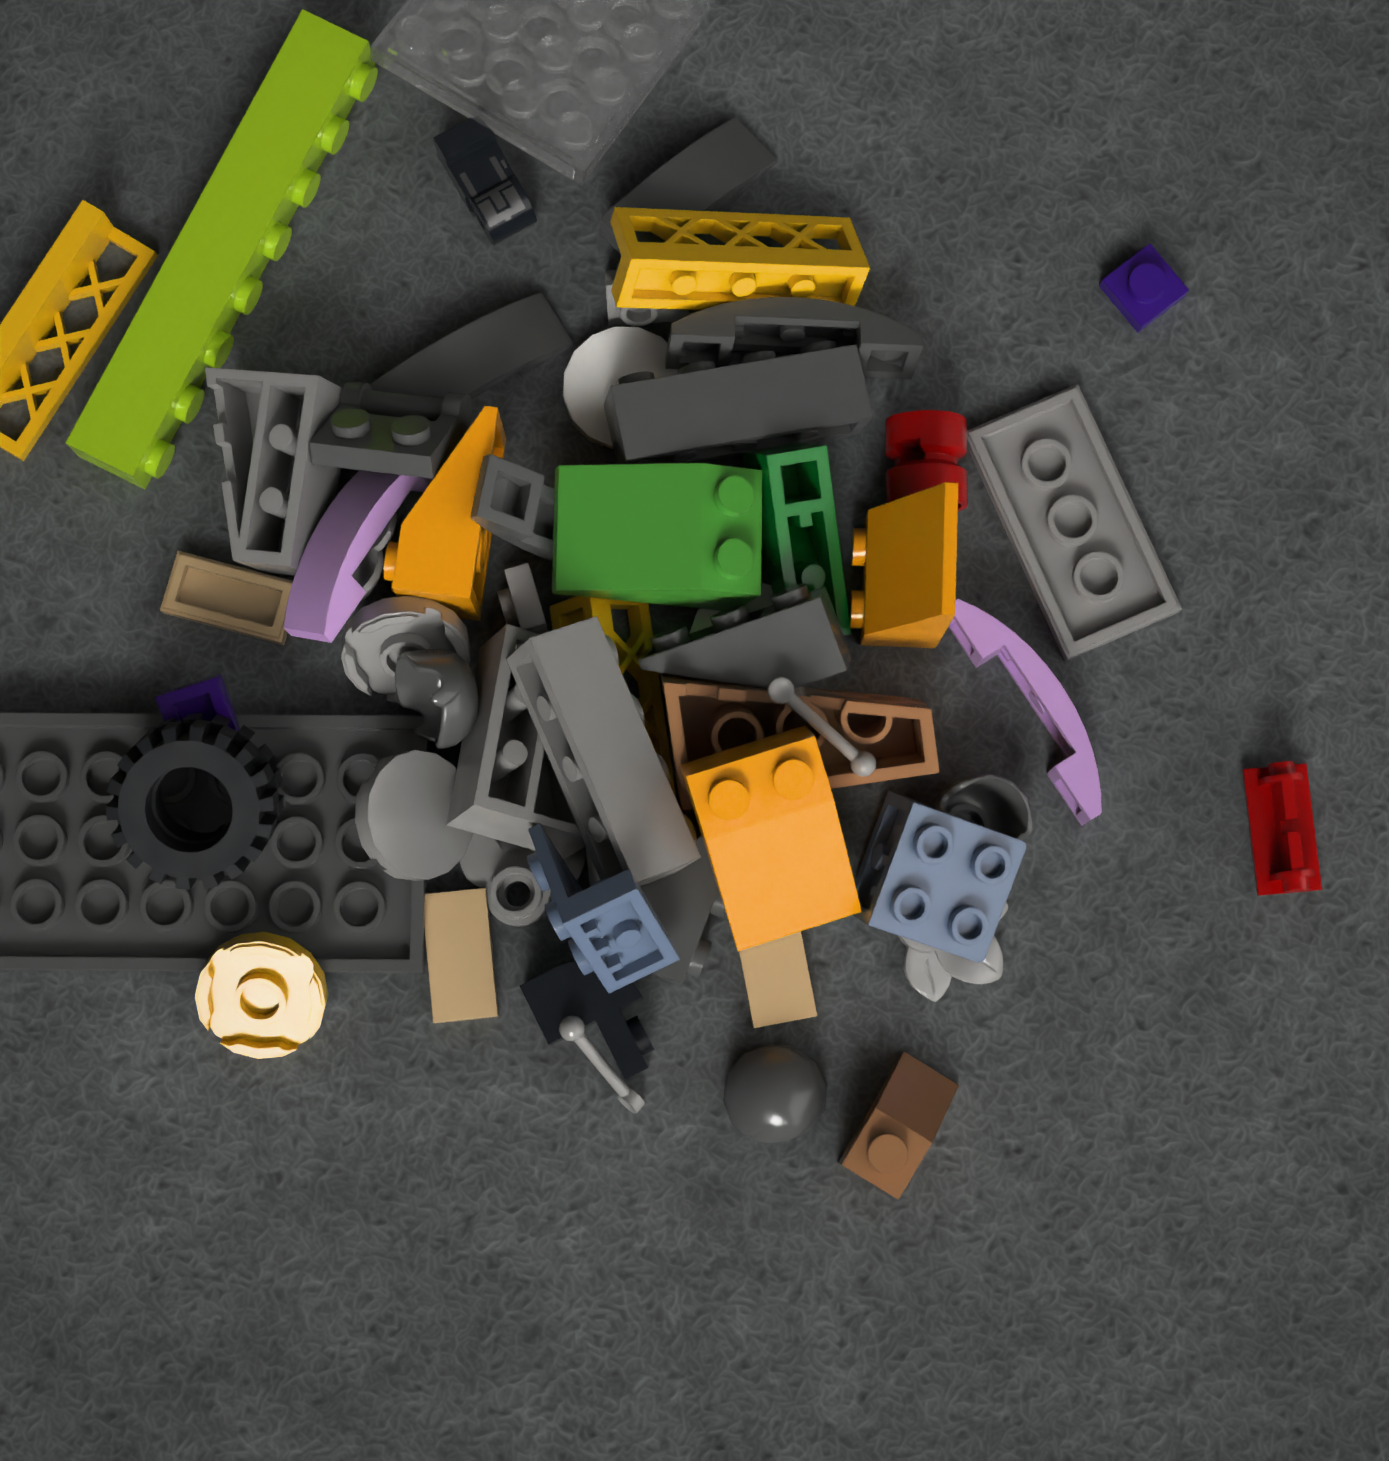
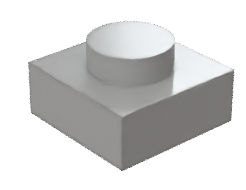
(521, 600)

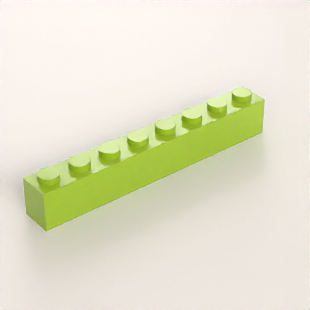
(224, 250)

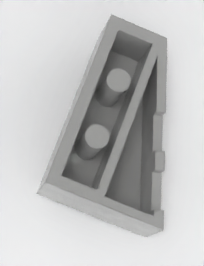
(271, 483)
(502, 766)

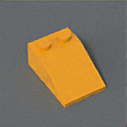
(439, 546)
(907, 569)
(772, 836)

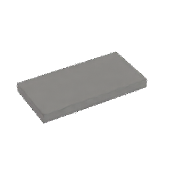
(1071, 522)

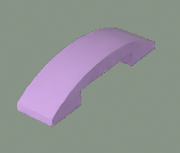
(323, 585)
(1077, 775)

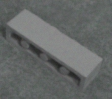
(603, 753)

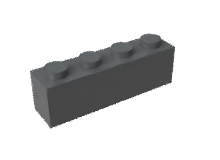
(738, 407)

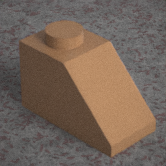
(899, 1125)

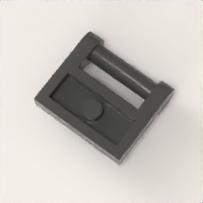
(391, 431)

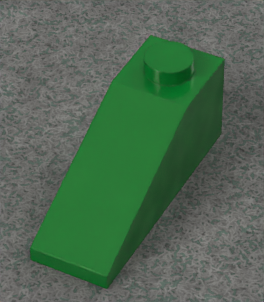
(800, 521)

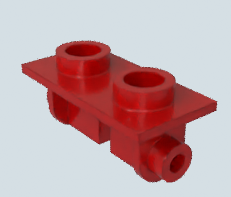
(1282, 828)

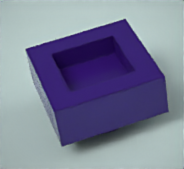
(1143, 288)
(203, 696)

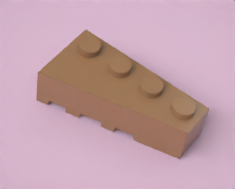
(719, 715)

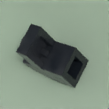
(569, 993)

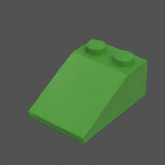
(658, 533)

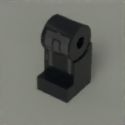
(484, 180)

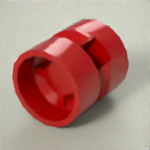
(925, 452)

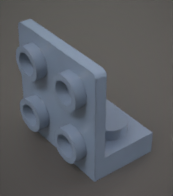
(936, 877)
(609, 922)

